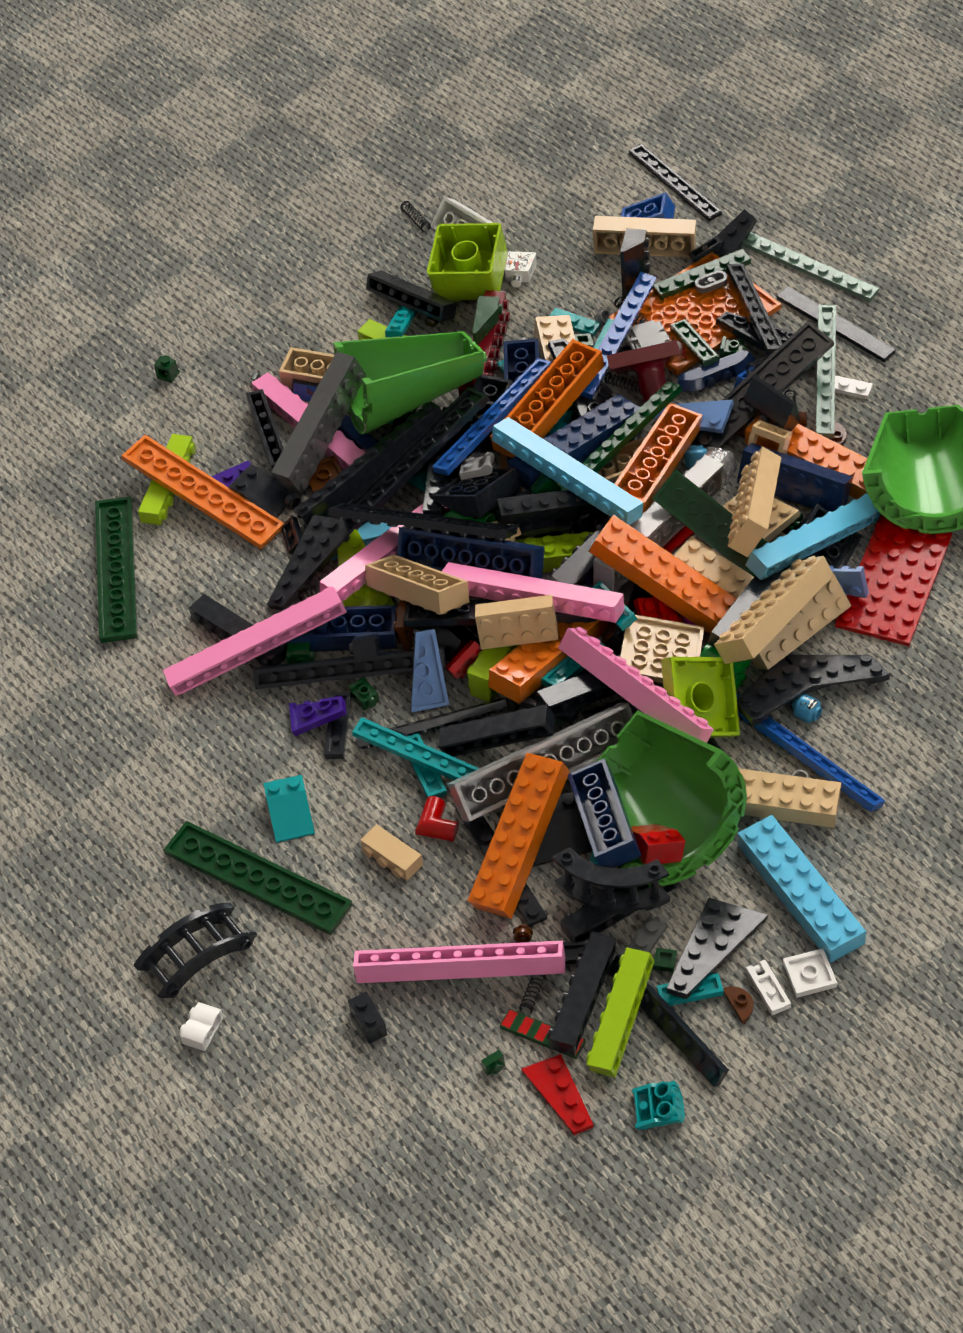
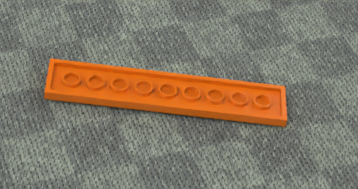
(203, 491)

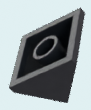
(492, 387)

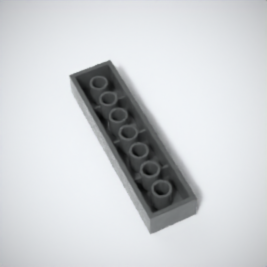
(319, 423)

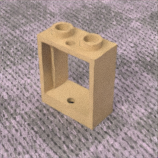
(771, 432)

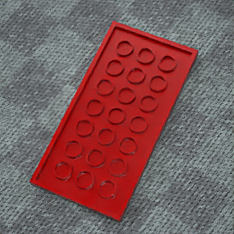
(899, 578)

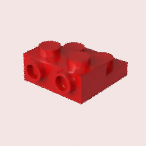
(656, 609)
(458, 665)

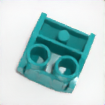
(658, 1105)

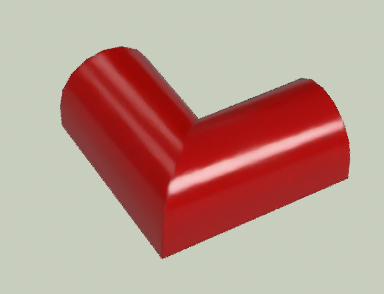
(432, 825)

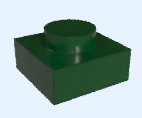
(665, 960)
(493, 1063)

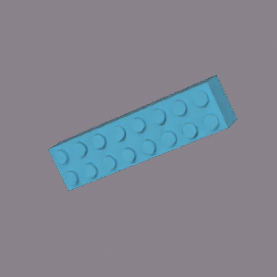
(801, 888)

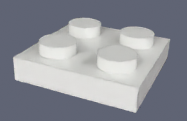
(809, 973)

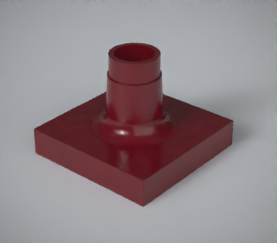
(648, 364)

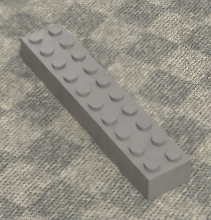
(661, 525)
(574, 746)

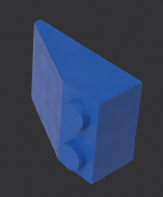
(654, 207)

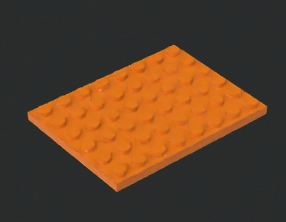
(700, 312)

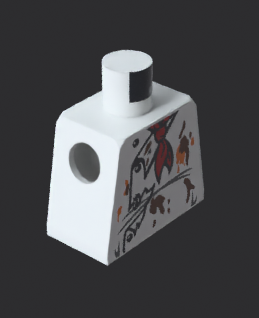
(520, 267)

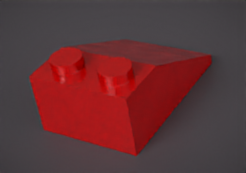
(659, 843)

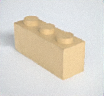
(391, 853)

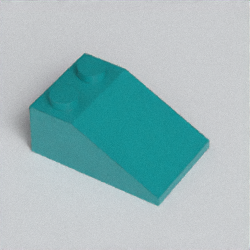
(289, 808)

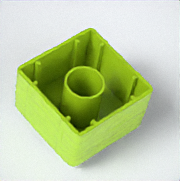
(467, 260)

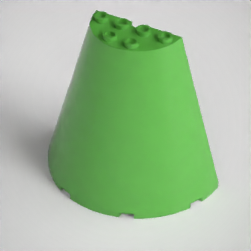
(408, 373)
(918, 469)
(679, 785)

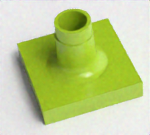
(706, 688)

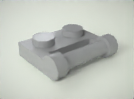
(472, 467)

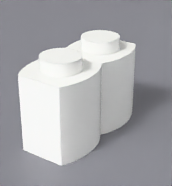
(201, 1026)

